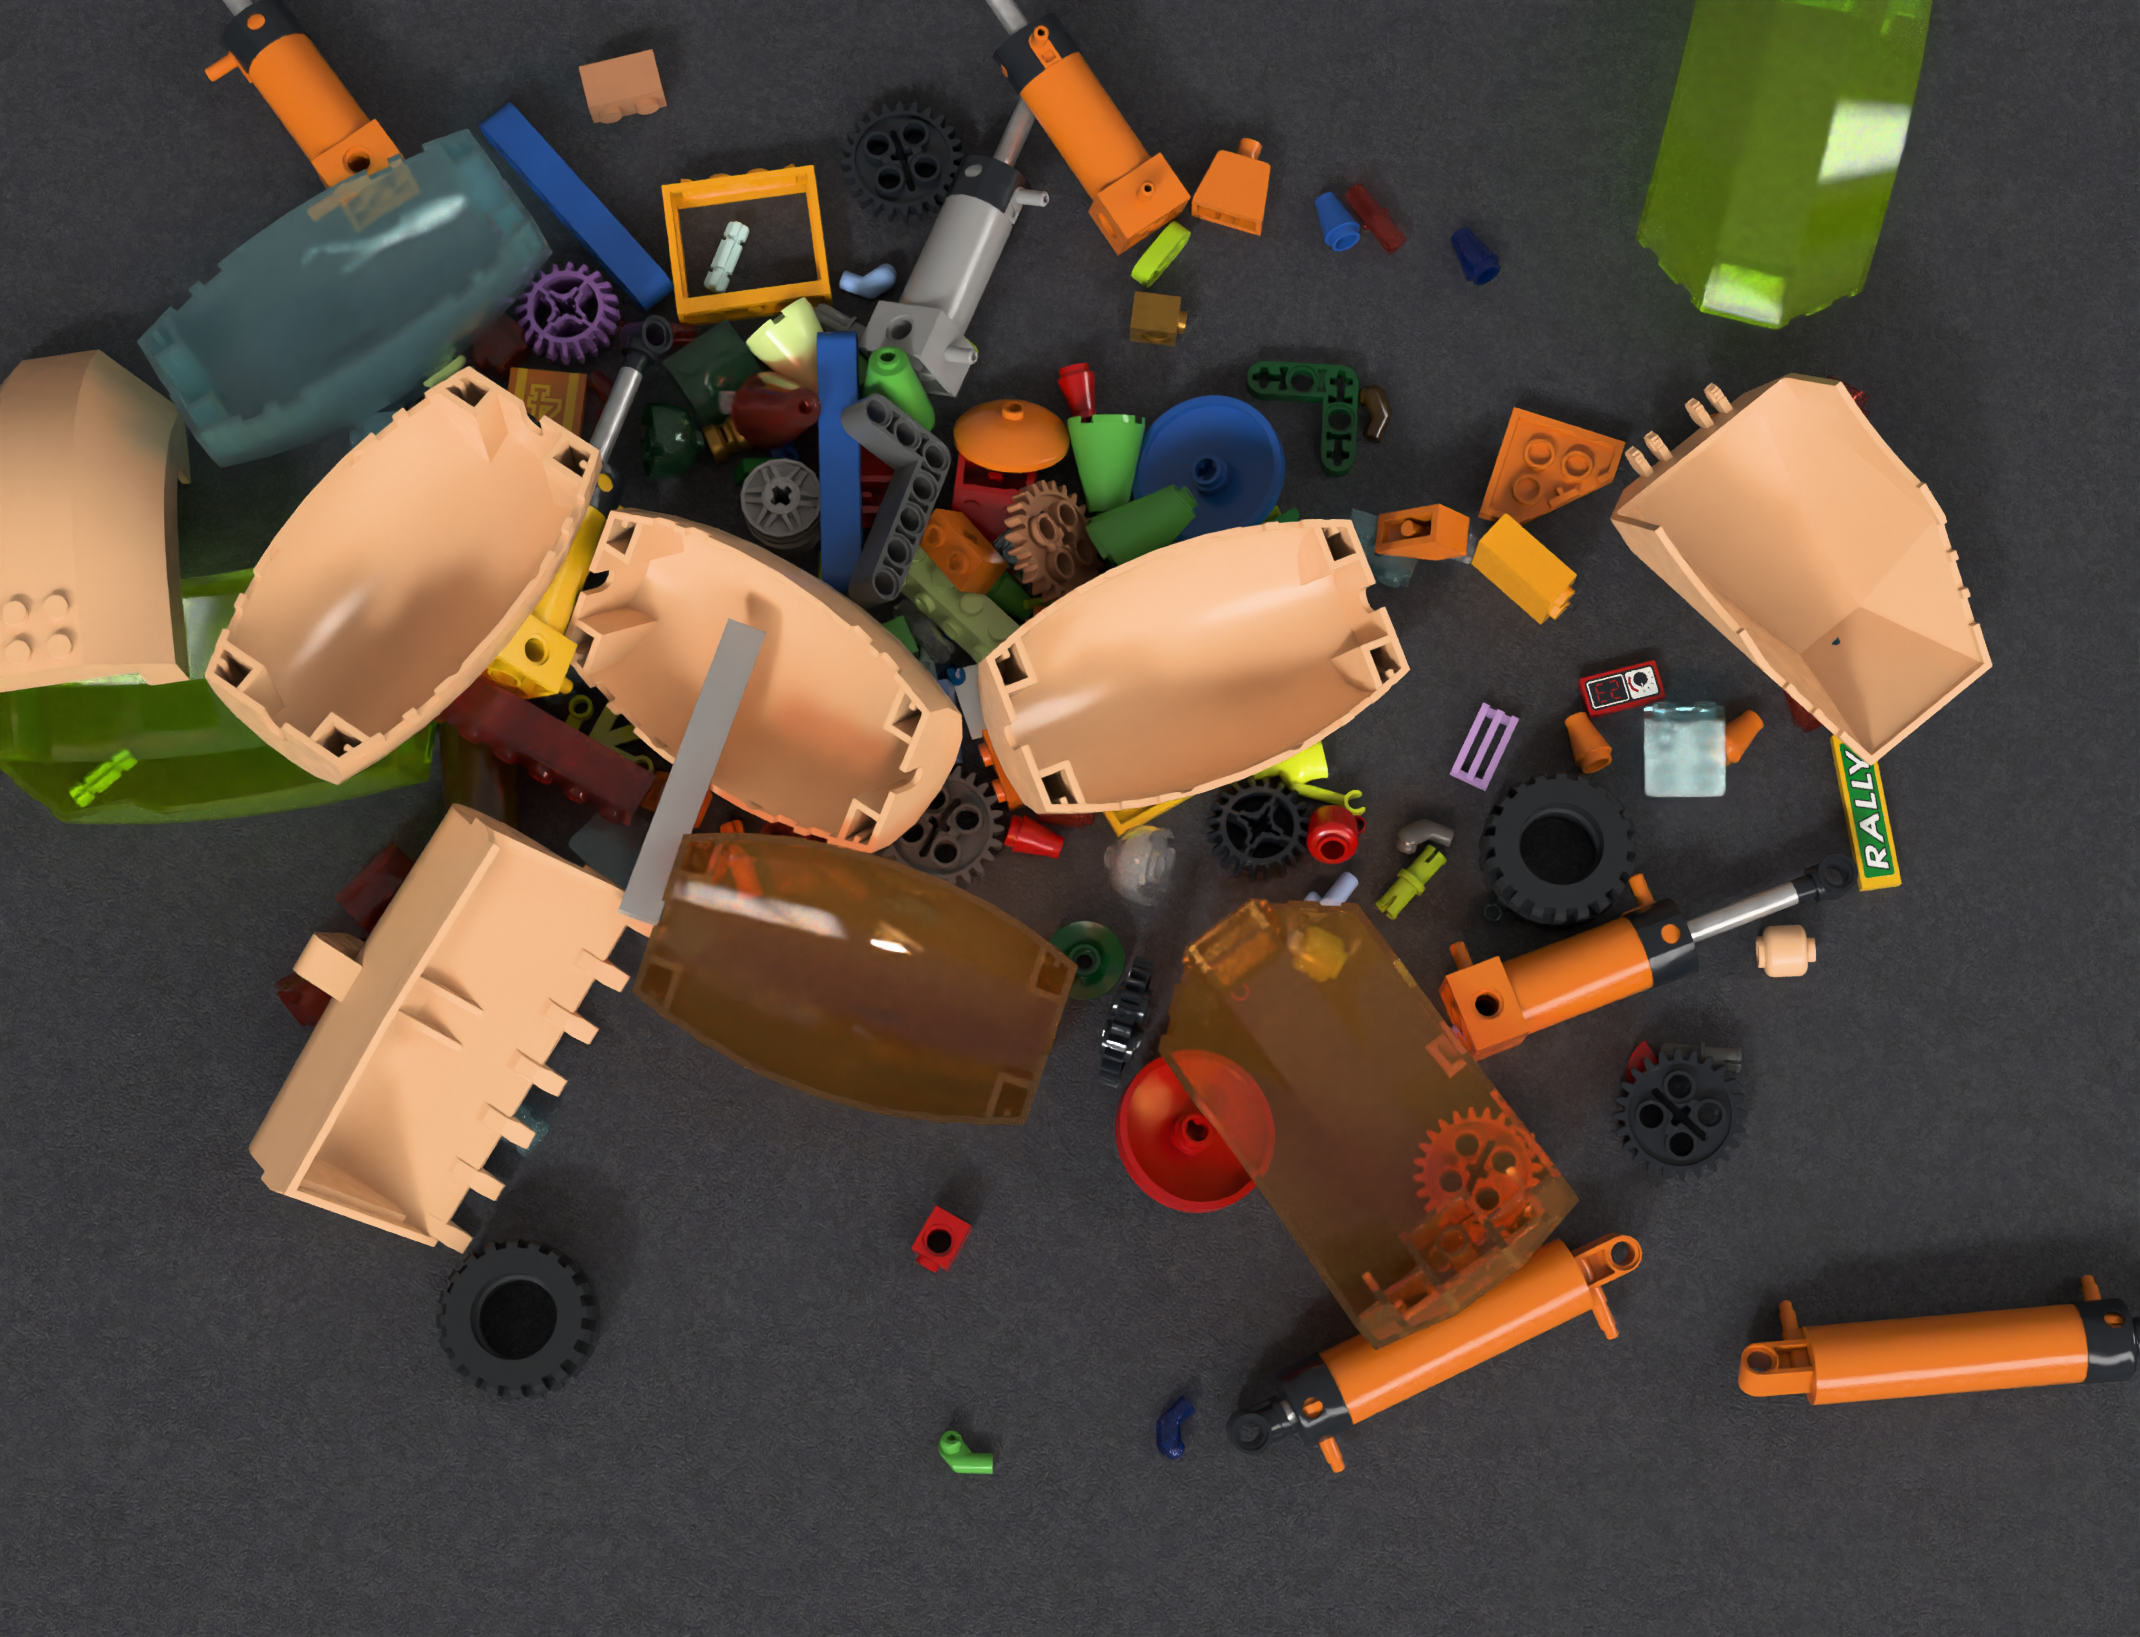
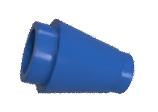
(1337, 224)

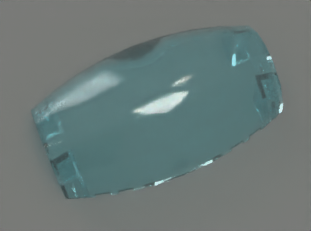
(347, 302)

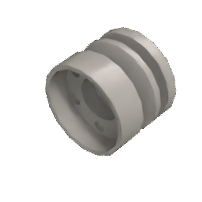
(778, 527)

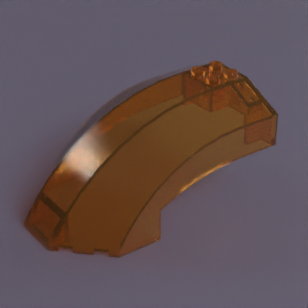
(1358, 1114)

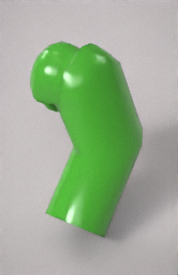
(961, 1458)

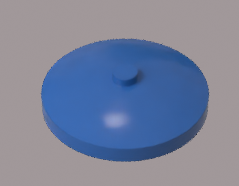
(1221, 455)

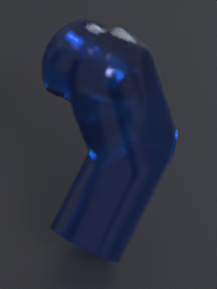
(1169, 1431)

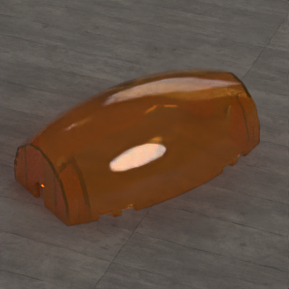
(855, 978)

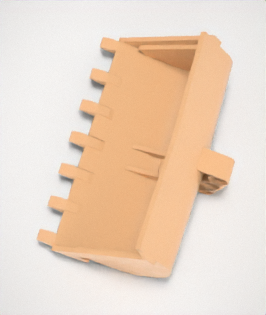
(440, 1029)

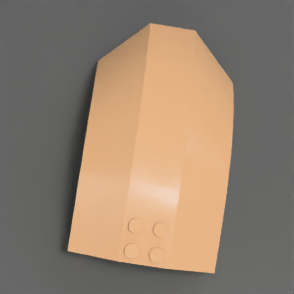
(89, 525)

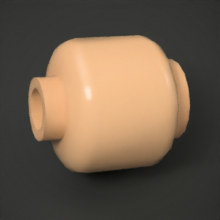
(1785, 951)

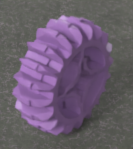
(583, 288)

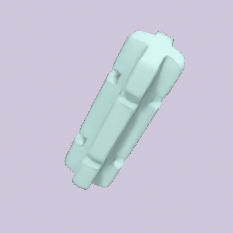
(726, 257)

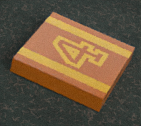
(552, 394)

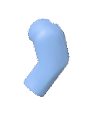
(870, 285)
(1338, 892)

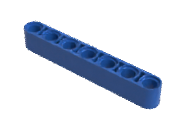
(576, 207)
(838, 459)

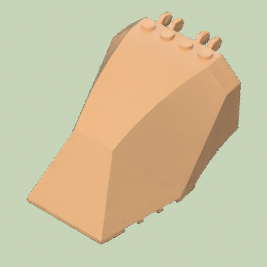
(1806, 530)

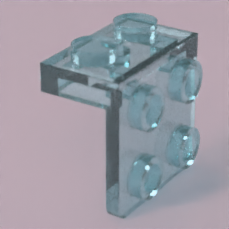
(1684, 750)

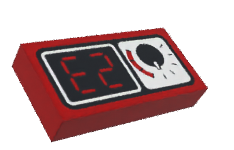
(1621, 689)

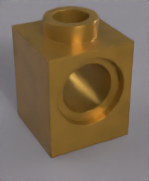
(1157, 319)

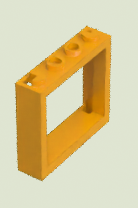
(725, 189)

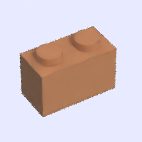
(622, 87)

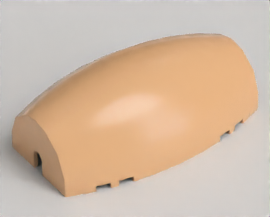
(403, 576)
(1189, 668)
(837, 714)

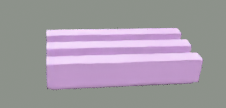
(1498, 717)

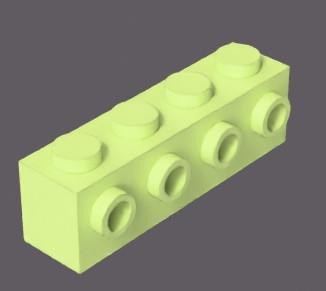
(963, 616)

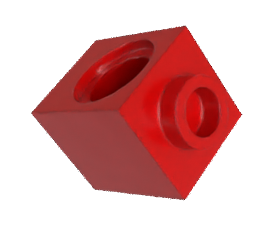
(941, 1222)

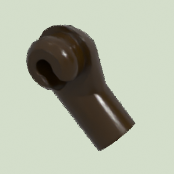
(1380, 411)

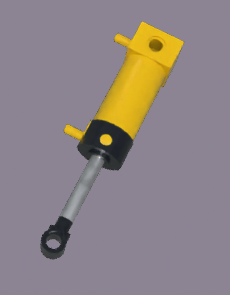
(539, 652)

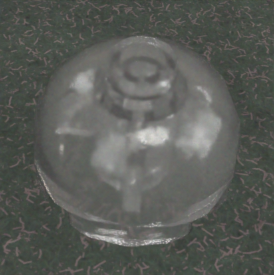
(1141, 863)

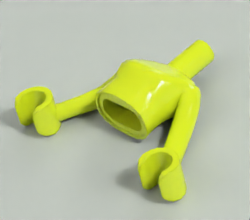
(1305, 767)

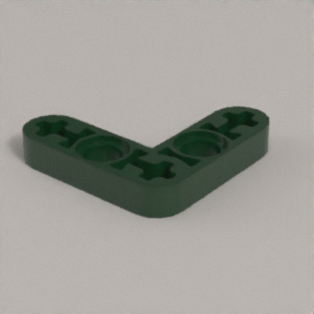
(1321, 392)

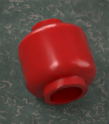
(1332, 834)

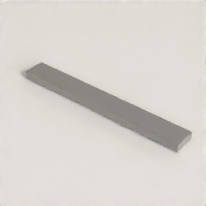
(692, 770)

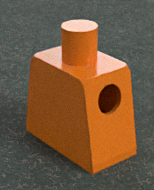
(1234, 189)

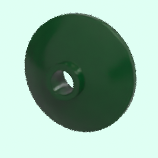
(1104, 950)

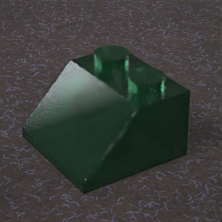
(707, 367)

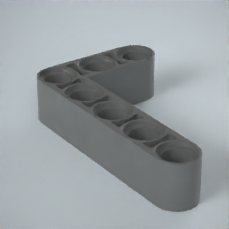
(919, 472)

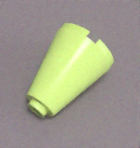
(790, 343)

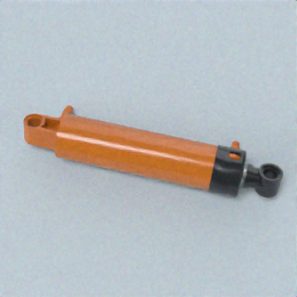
(1947, 1352)
(1356, 1381)

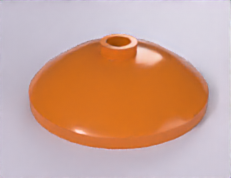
(1011, 436)

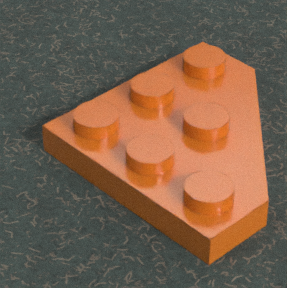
(1546, 467)

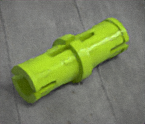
(1410, 882)

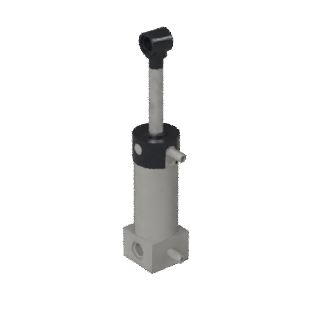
(957, 264)

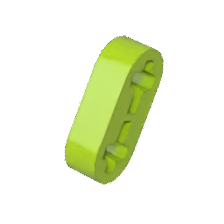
(1160, 254)

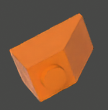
(1423, 533)

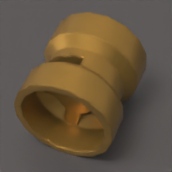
(717, 444)

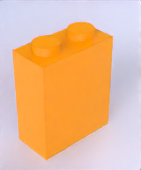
(1524, 570)

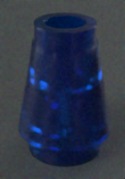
(1475, 257)

